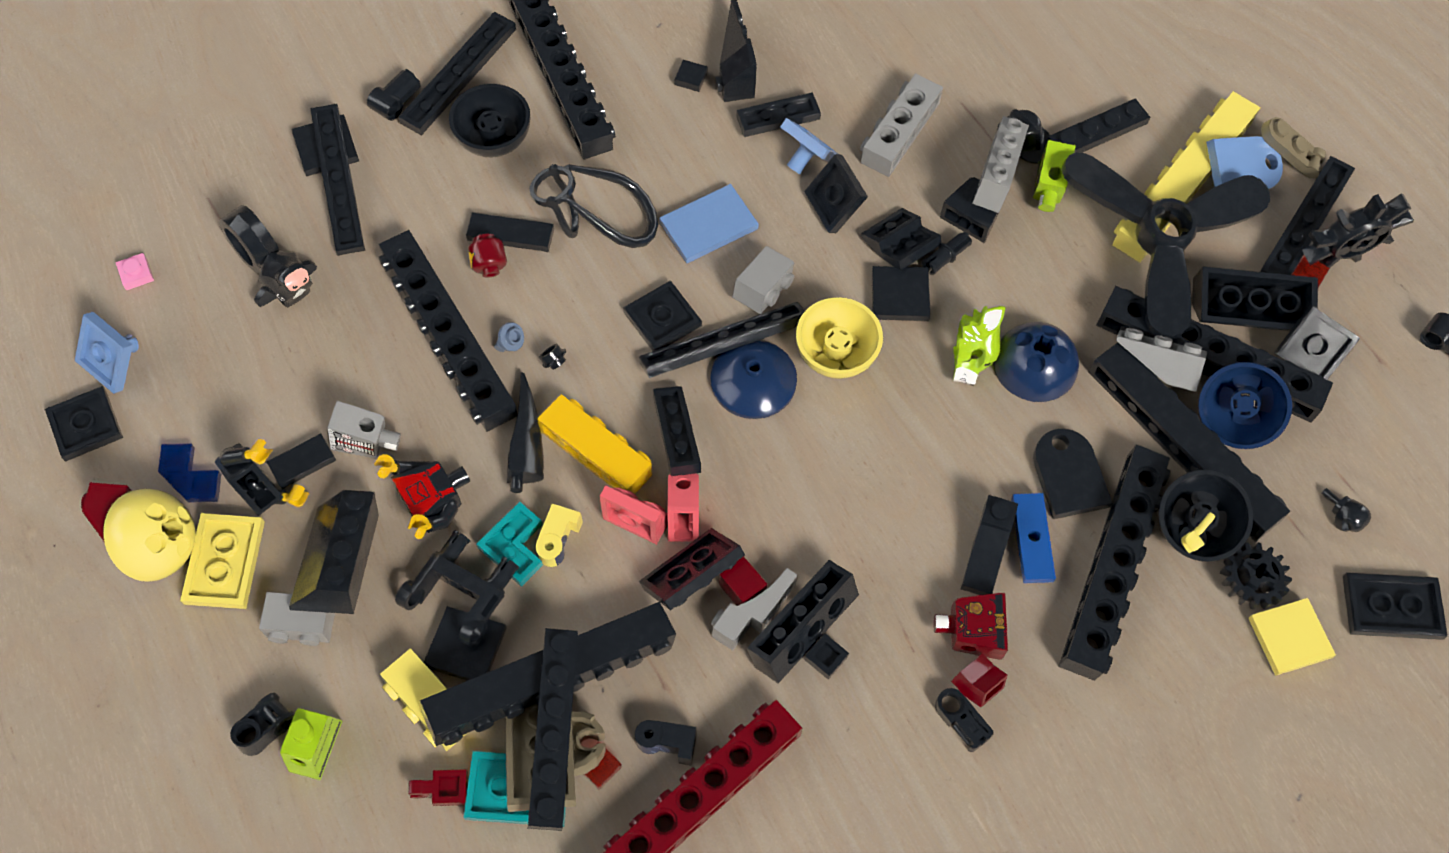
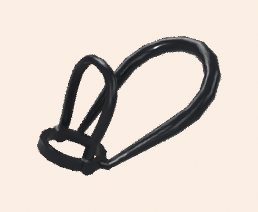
(567, 196)

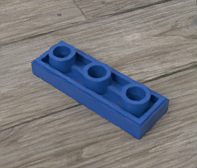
(1031, 521)

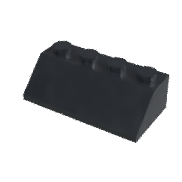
(1252, 298)
(336, 554)

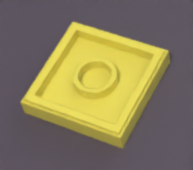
(1291, 636)

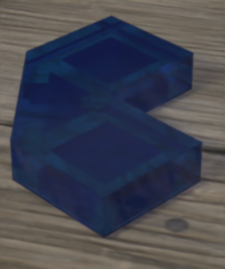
(176, 469)

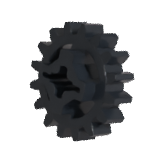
(1269, 578)

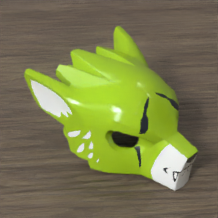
(977, 337)

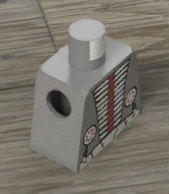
(359, 431)

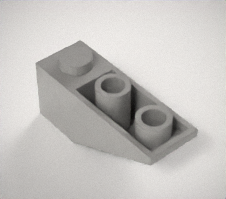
(1171, 362)

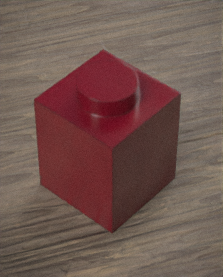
(742, 582)

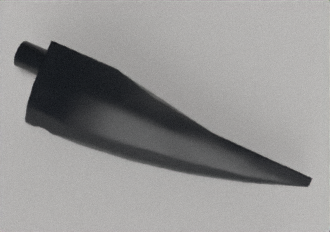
(526, 445)

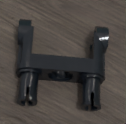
(442, 566)

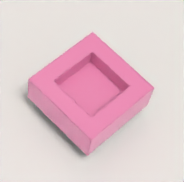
(134, 271)

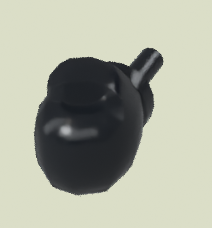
(1349, 513)

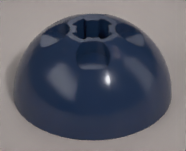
(1037, 362)
(1235, 416)

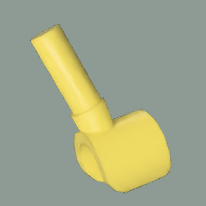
(1191, 540)

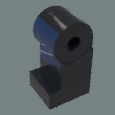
(667, 737)

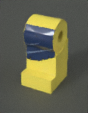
(555, 534)

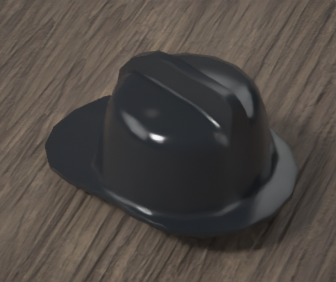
(1035, 137)

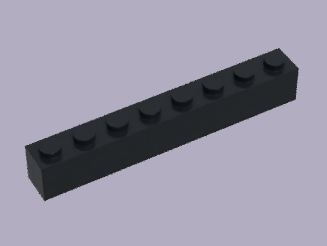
(1181, 431)
(517, 685)

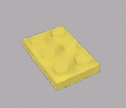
(223, 561)

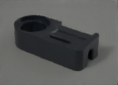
(965, 721)

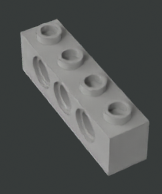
(900, 125)
(1000, 164)

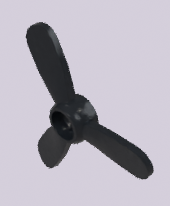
(1167, 276)

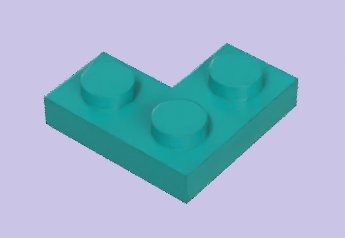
(507, 541)

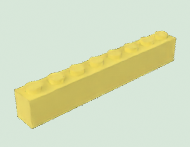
(1190, 166)

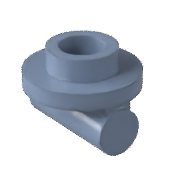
(509, 337)

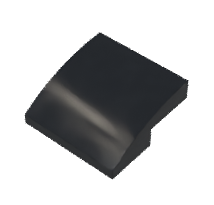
(901, 238)

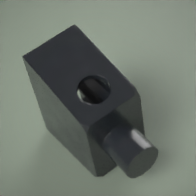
(967, 216)

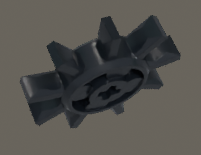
(1358, 231)

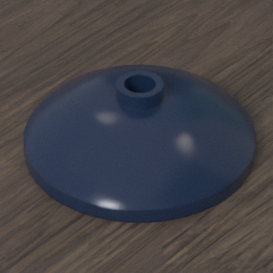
(749, 392)

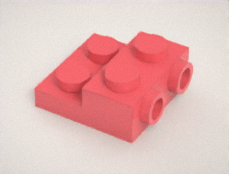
(636, 516)

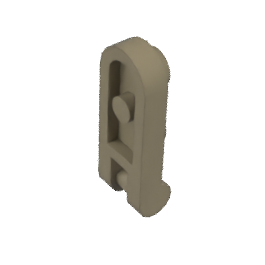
(1293, 147)

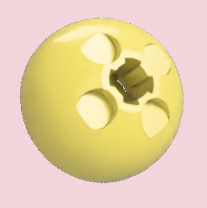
(845, 326)
(148, 534)

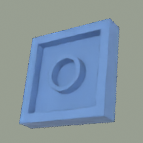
(809, 146)
(104, 352)

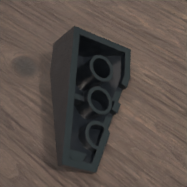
(737, 60)

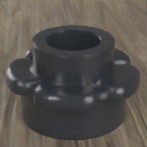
(553, 357)

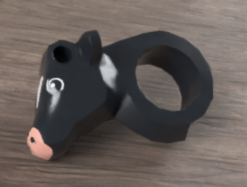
(279, 272)

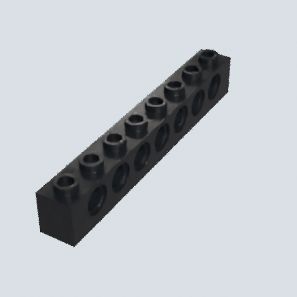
(565, 76)
(403, 251)
(1312, 387)
(1077, 653)

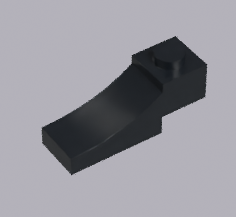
(989, 545)

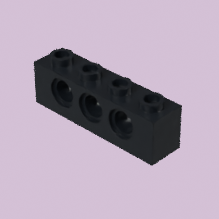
(803, 621)

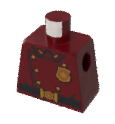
(976, 625)

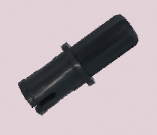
(947, 252)

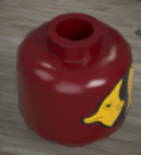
(487, 255)

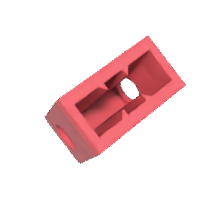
(683, 498)

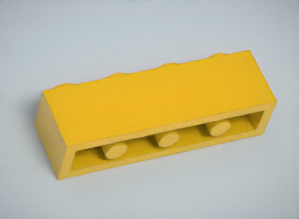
(594, 445)

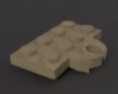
(520, 755)

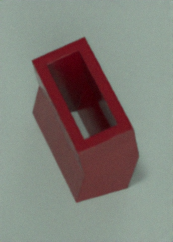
(980, 680)

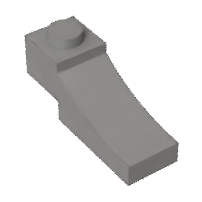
(734, 622)

